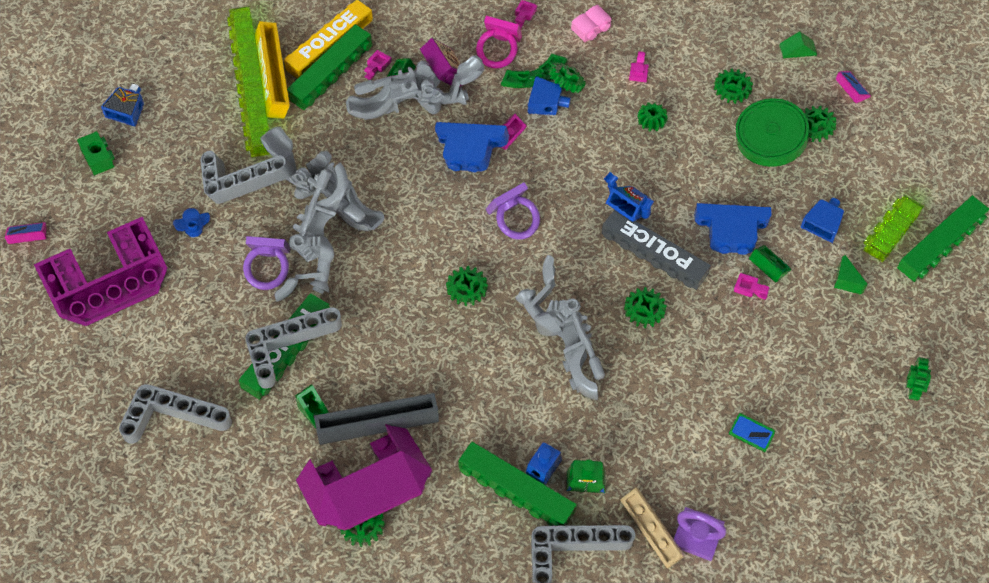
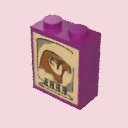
(441, 60)

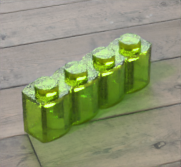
(892, 228)

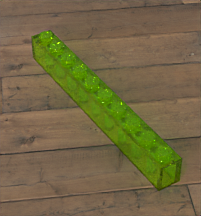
(249, 78)

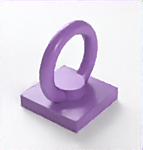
(508, 201)
(271, 248)
(699, 533)

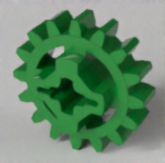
(567, 77)
(733, 85)
(820, 123)
(461, 291)
(646, 304)
(918, 378)
(373, 525)

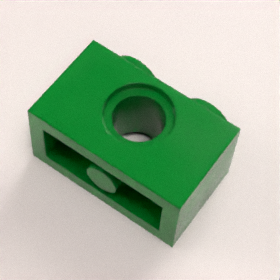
(96, 153)

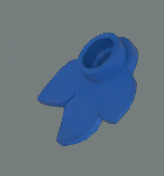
(192, 222)

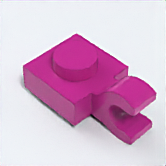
(524, 11)
(377, 62)
(639, 70)
(748, 285)

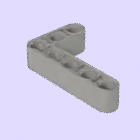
(257, 176)
(286, 338)
(172, 408)
(572, 543)

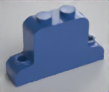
(470, 145)
(732, 226)

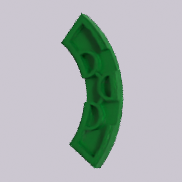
(526, 79)

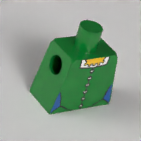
(586, 476)

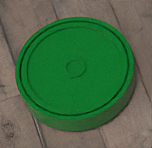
(772, 132)

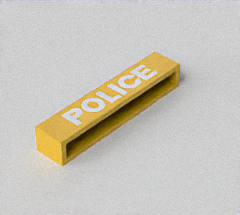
(325, 38)
(271, 70)

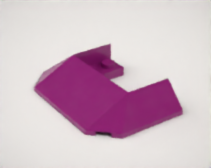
(92, 301)
(369, 491)

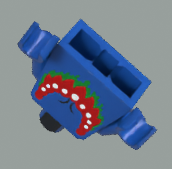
(627, 200)

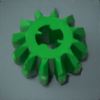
(652, 116)

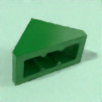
(798, 46)
(849, 278)
(310, 404)

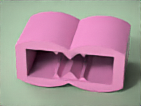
(591, 23)

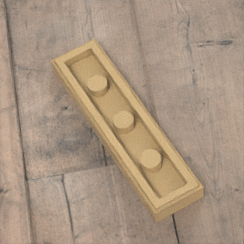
(652, 528)

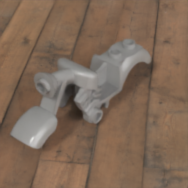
(415, 84)
(353, 210)
(311, 240)
(565, 321)

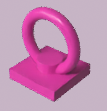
(502, 31)

